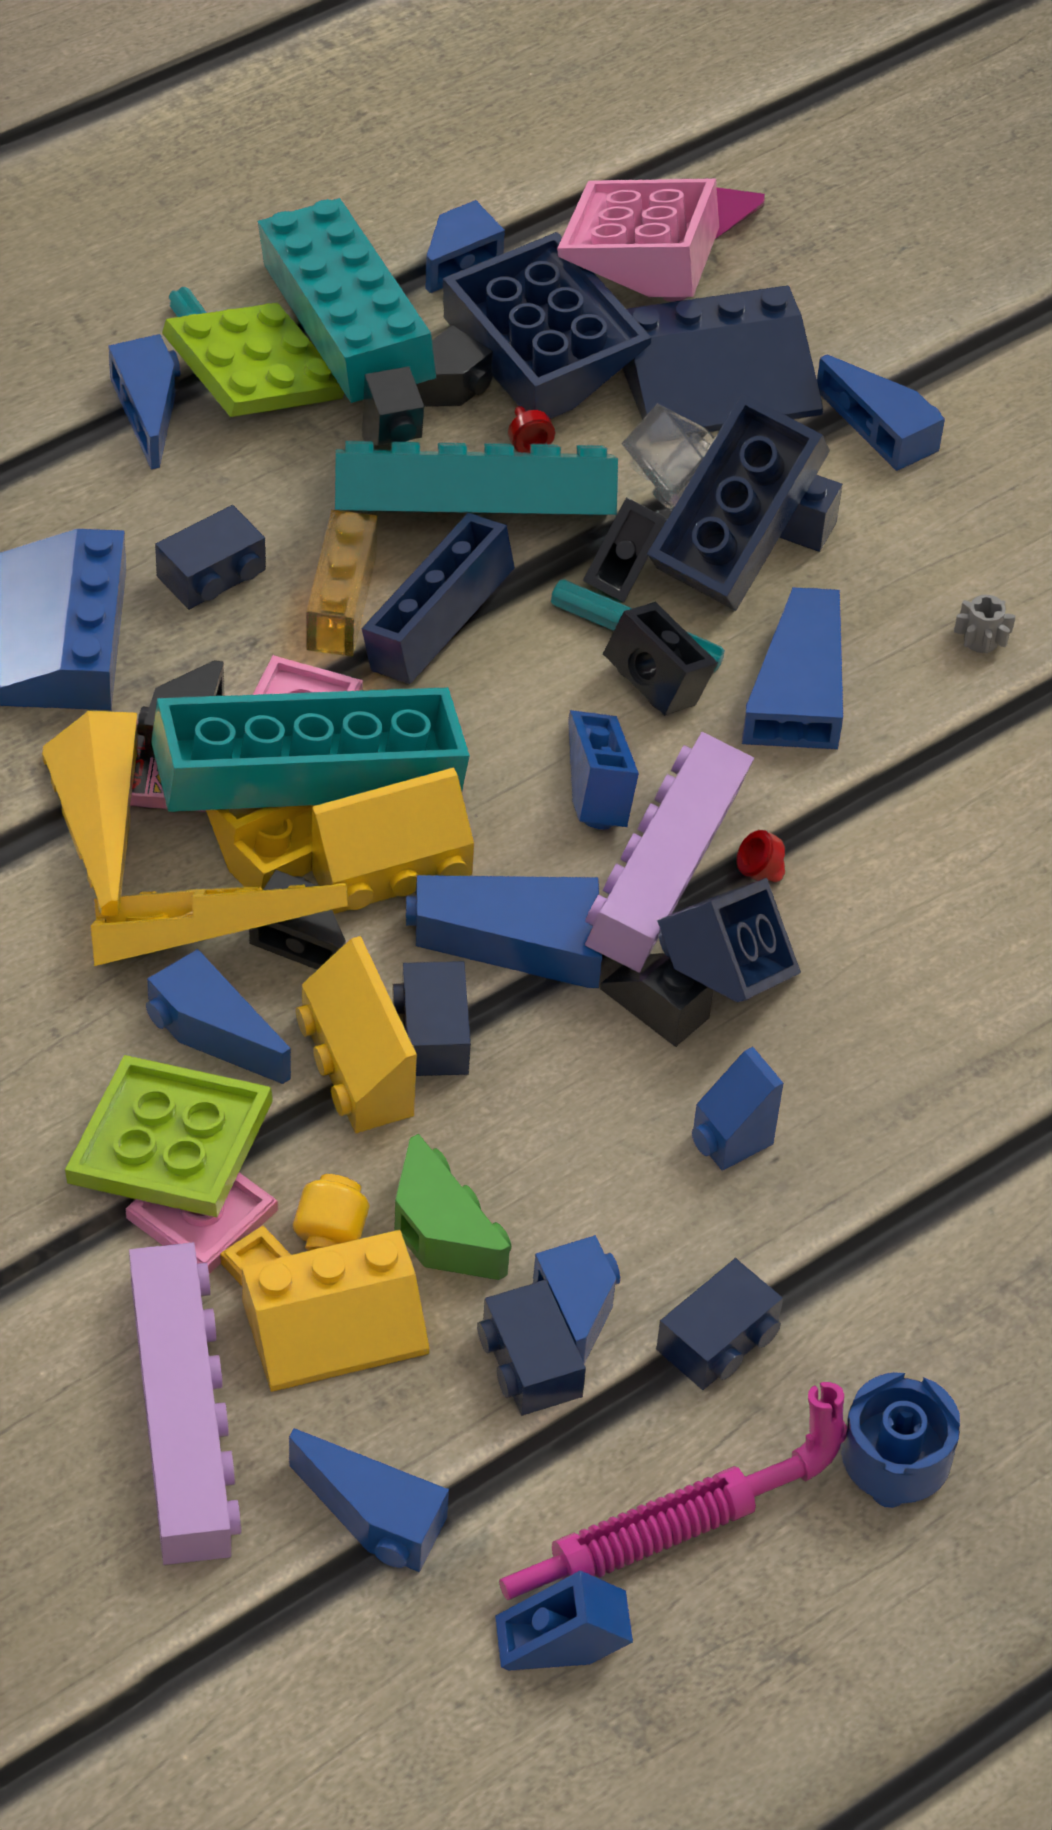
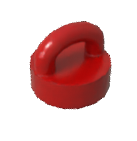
(530, 428)
(762, 856)

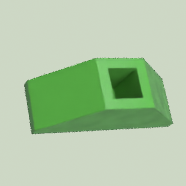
(445, 1220)

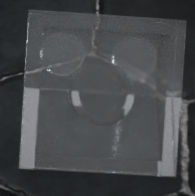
(667, 452)

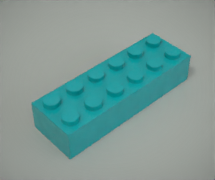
(344, 295)
(476, 481)
(301, 746)

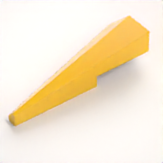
(94, 779)
(264, 841)
(179, 918)

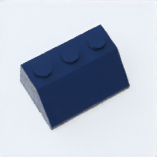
(731, 942)

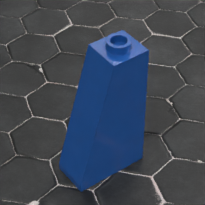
(800, 681)
(510, 923)

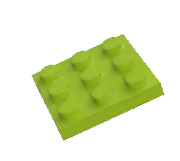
(253, 359)
(169, 1136)

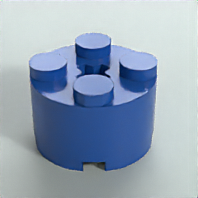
(900, 1438)

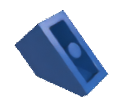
(461, 241)
(739, 1111)
(582, 1286)
(565, 1625)

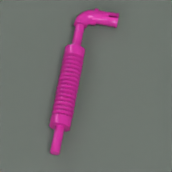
(690, 1510)

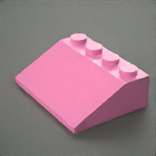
(645, 233)

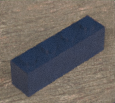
(438, 598)

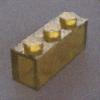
(341, 583)

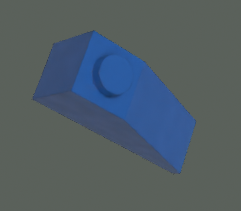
(145, 384)
(884, 413)
(601, 770)
(214, 1018)
(378, 1504)

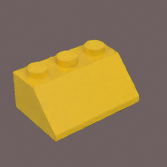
(390, 837)
(359, 1039)
(334, 1310)

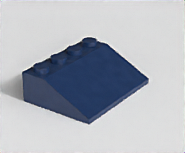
(547, 322)
(722, 347)

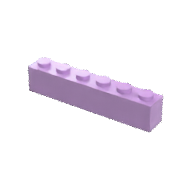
(667, 852)
(181, 1405)

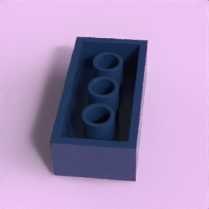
(739, 501)

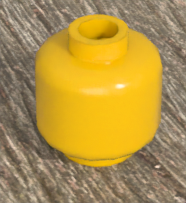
(330, 1212)

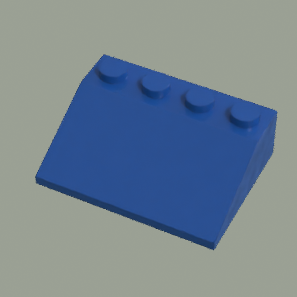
(62, 620)

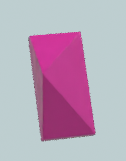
(736, 206)

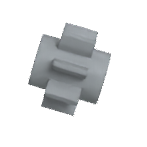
(984, 623)

